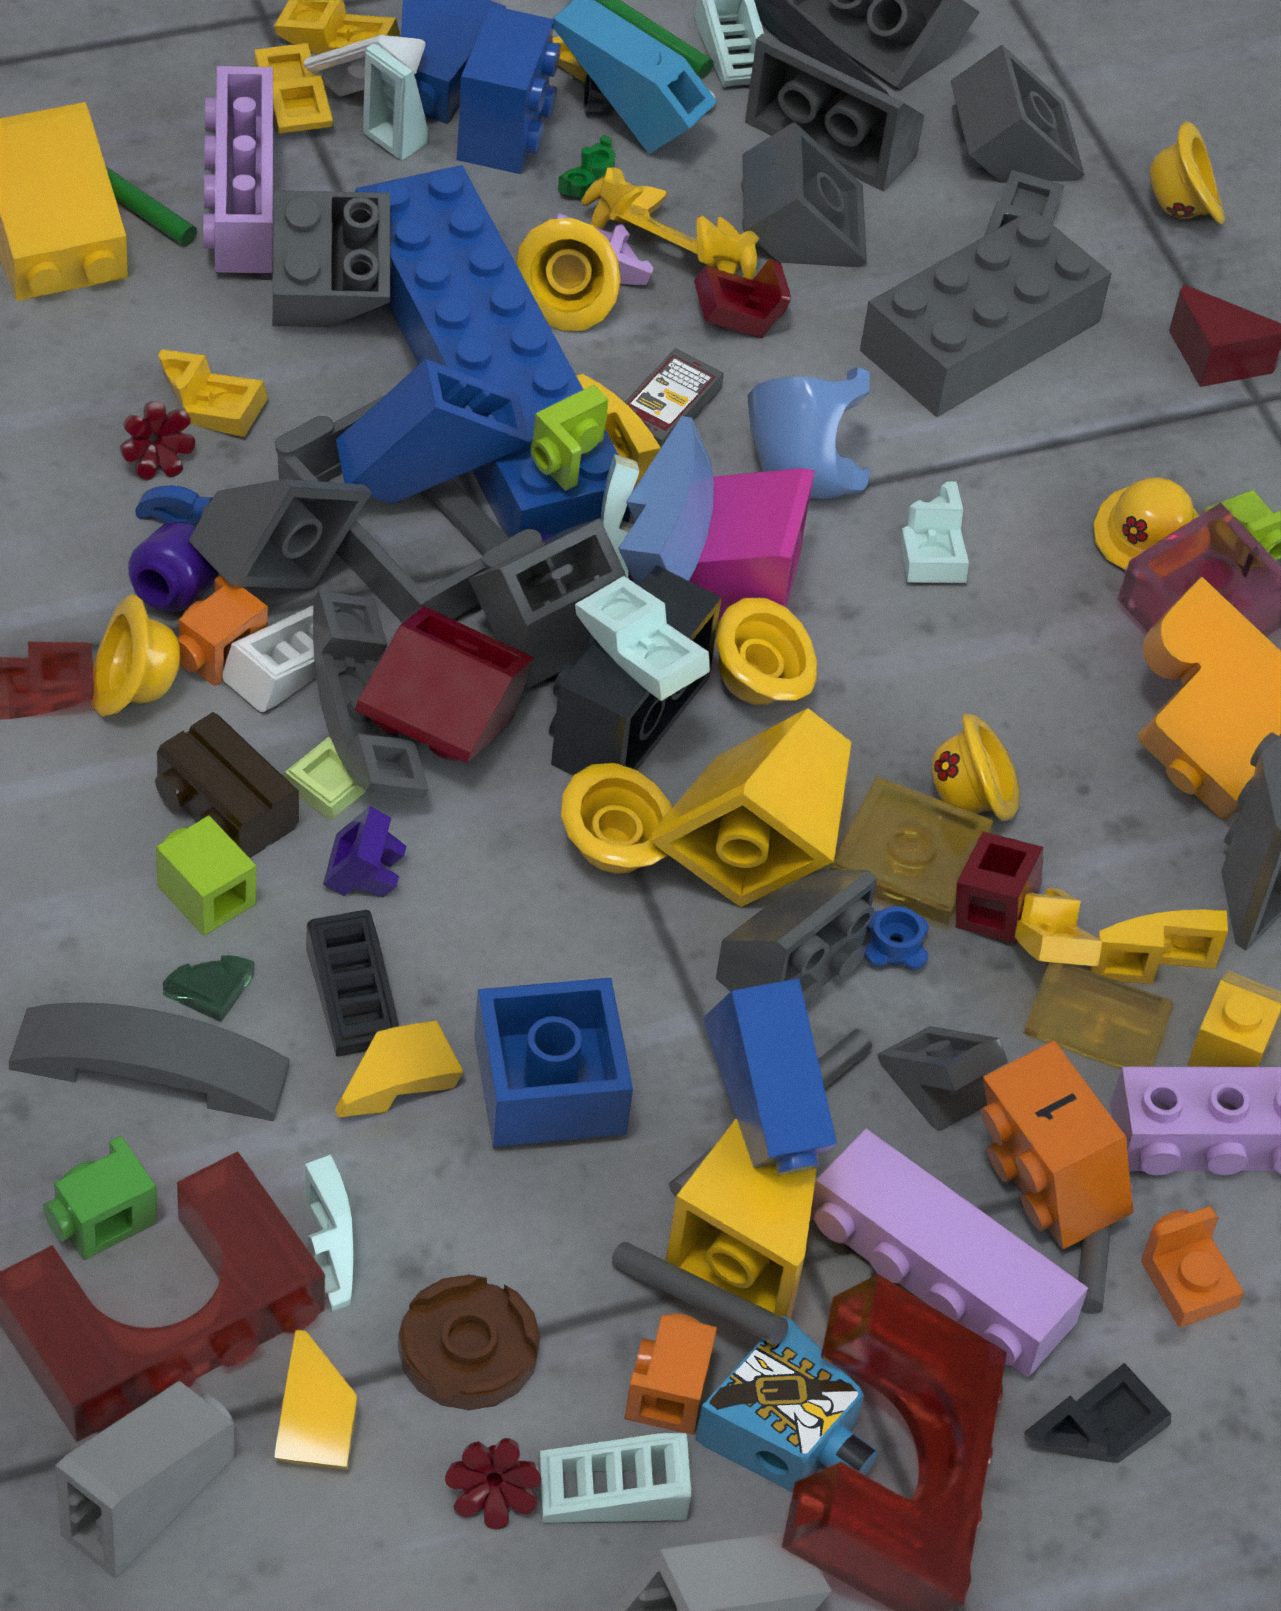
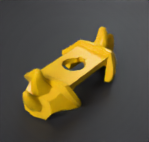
(633, 204)

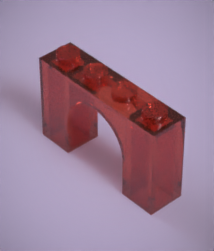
(106, 1369)
(949, 1395)

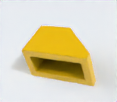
(1237, 1024)

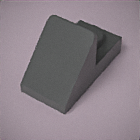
(944, 1072)

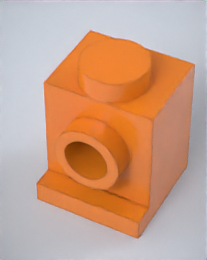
(216, 623)
(671, 1374)

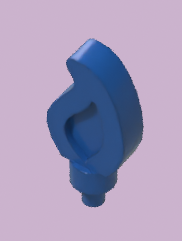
(172, 505)

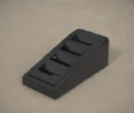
(342, 943)

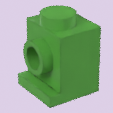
(103, 1201)

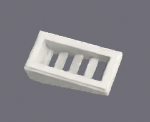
(252, 667)

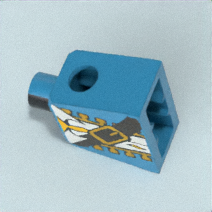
(786, 1413)

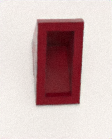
(1223, 339)

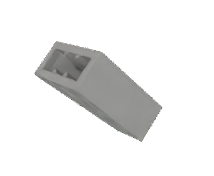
(141, 1474)
(727, 1576)

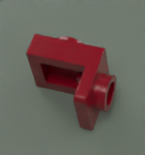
(742, 302)

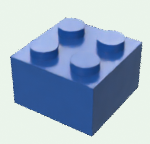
(507, 90)
(552, 1062)

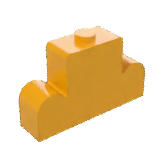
(1224, 700)

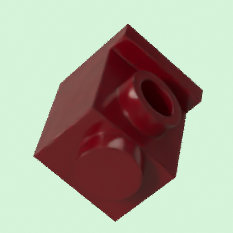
(995, 885)

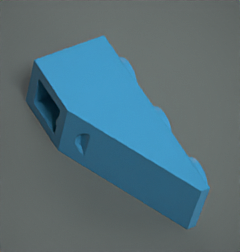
(637, 74)

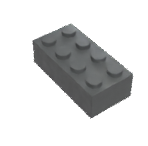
(984, 312)

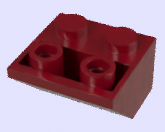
(445, 685)

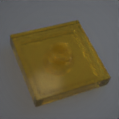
(911, 847)

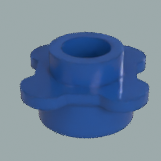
(898, 924)

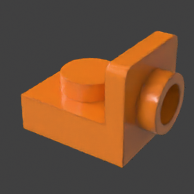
(1190, 1267)

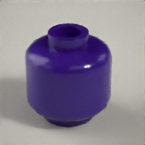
(169, 569)

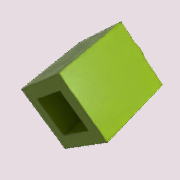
(205, 875)

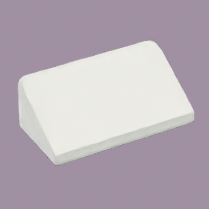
(345, 67)

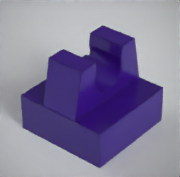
(359, 856)

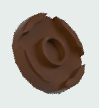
(468, 1342)

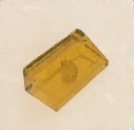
(1098, 1016)

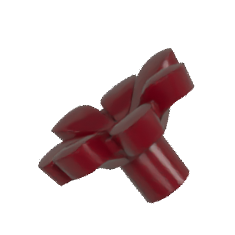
(157, 440)
(493, 1482)

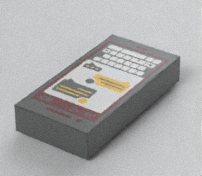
(674, 390)

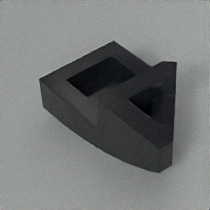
(1104, 1422)

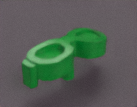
(593, 166)

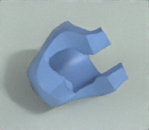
(797, 428)

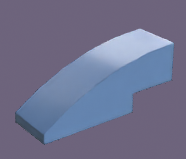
(671, 507)

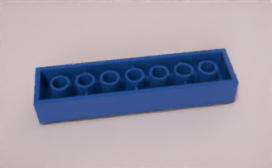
(473, 312)

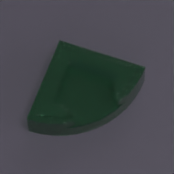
(210, 985)

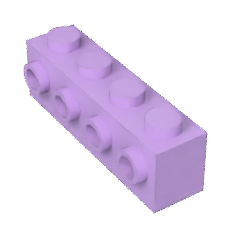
(243, 170)
(1200, 1118)
(946, 1251)

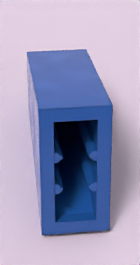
(449, 36)
(430, 432)
(772, 1075)

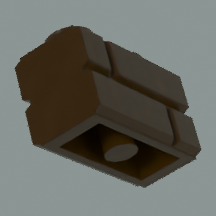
(224, 777)

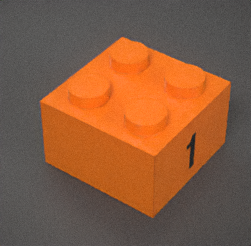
(1057, 1145)

